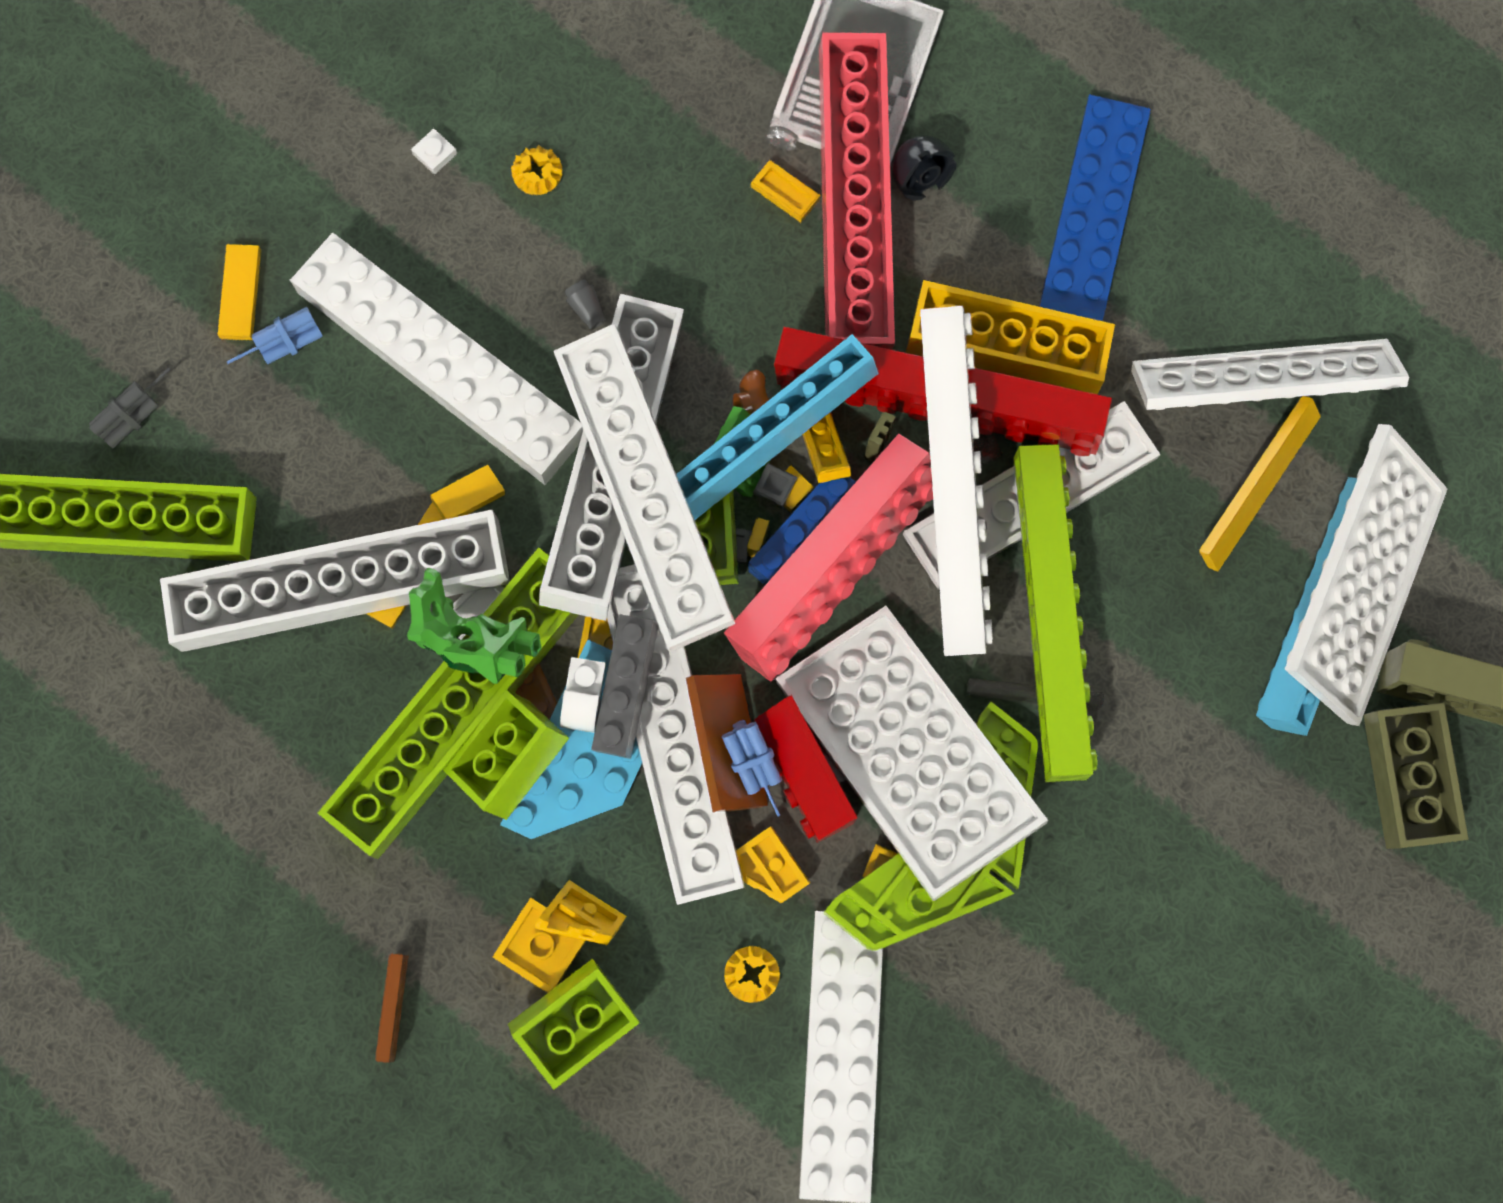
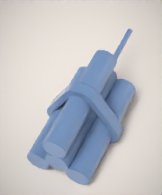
(284, 336)
(752, 758)

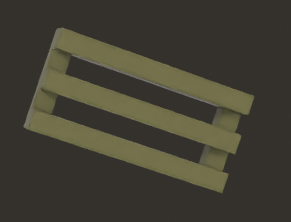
(879, 436)

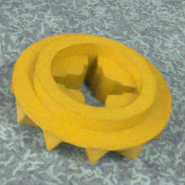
(530, 182)
(748, 990)

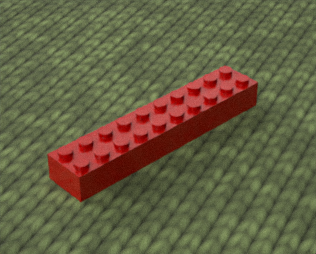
(1004, 404)

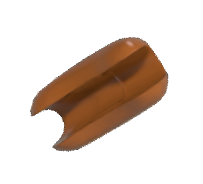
(752, 392)

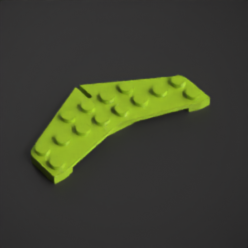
(891, 900)

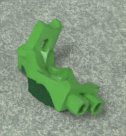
(481, 652)

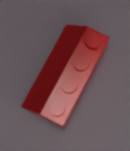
(805, 771)

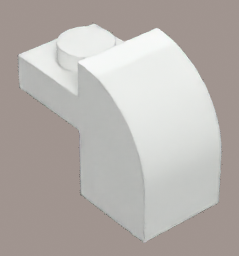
(582, 695)

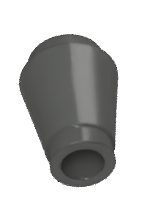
(585, 303)

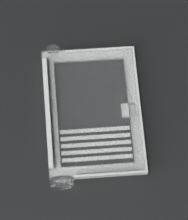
(909, 37)

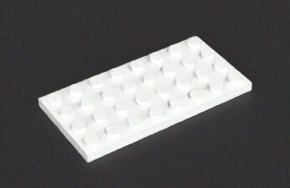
(1367, 576)
(911, 753)

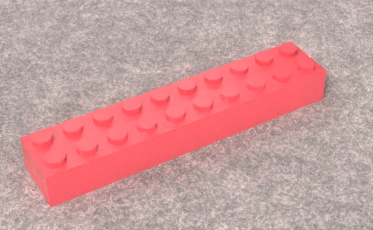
(856, 188)

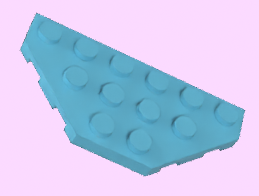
(578, 779)

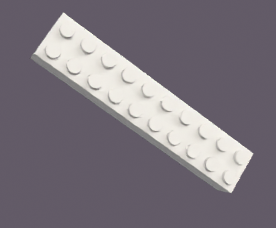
(438, 358)
(954, 480)
(588, 533)
(331, 581)

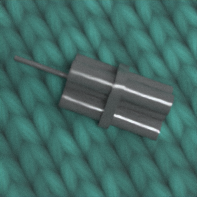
(124, 413)

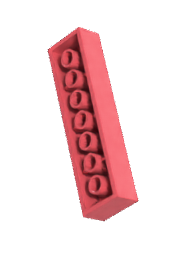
(833, 558)

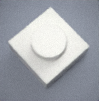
(434, 151)

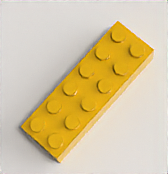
(1024, 338)

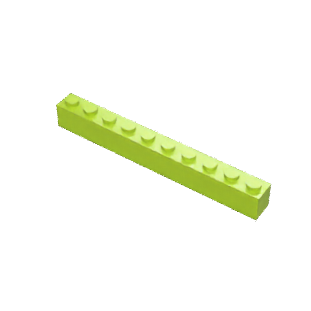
(1053, 614)

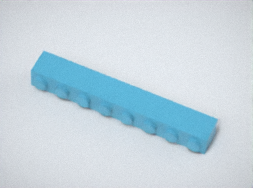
(776, 425)
(1287, 702)

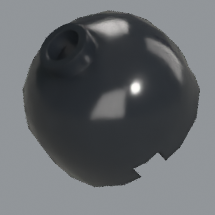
(922, 160)

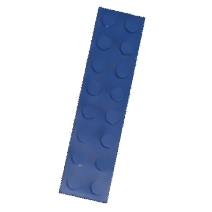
(1095, 208)

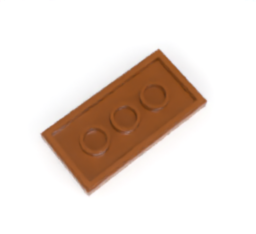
(716, 707)

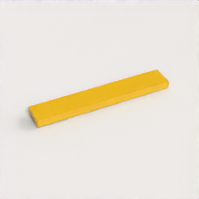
(1259, 483)

